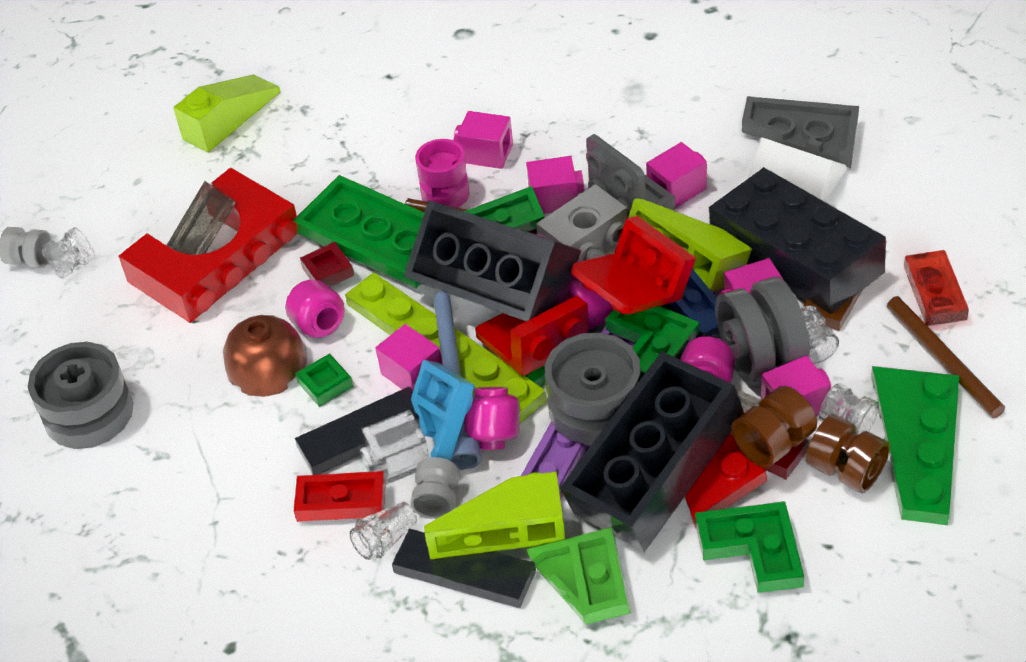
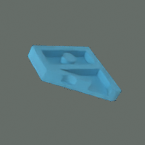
(441, 402)

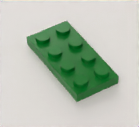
(363, 226)

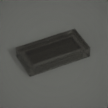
(202, 220)

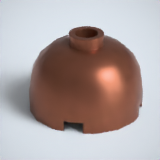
(263, 355)

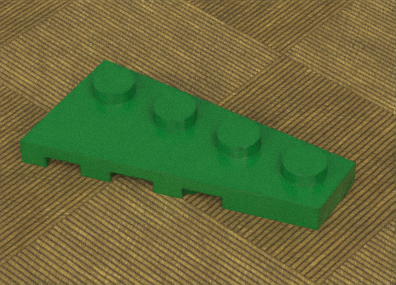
(920, 426)

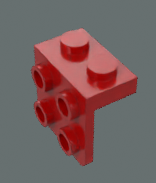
(642, 271)
(529, 343)

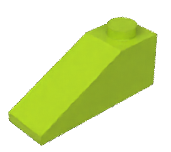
(220, 108)
(712, 246)
(508, 516)

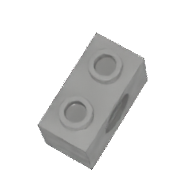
(586, 222)

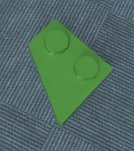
(585, 574)

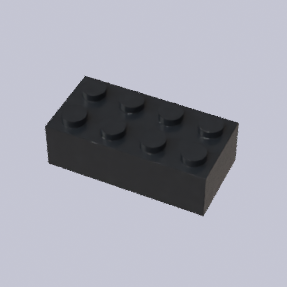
(809, 241)
(490, 262)
(652, 450)

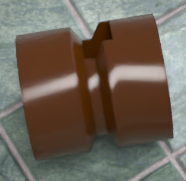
(774, 426)
(841, 450)

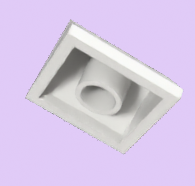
(803, 169)

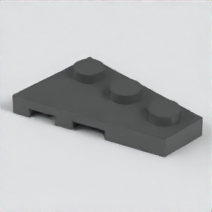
(804, 125)

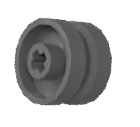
(762, 327)
(588, 383)
(80, 395)

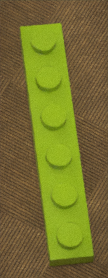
(392, 308)

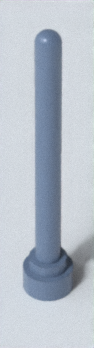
(467, 450)

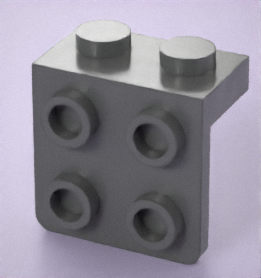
(621, 176)

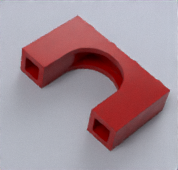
(195, 282)

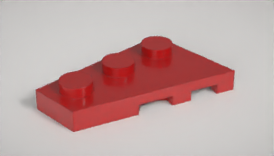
(724, 480)

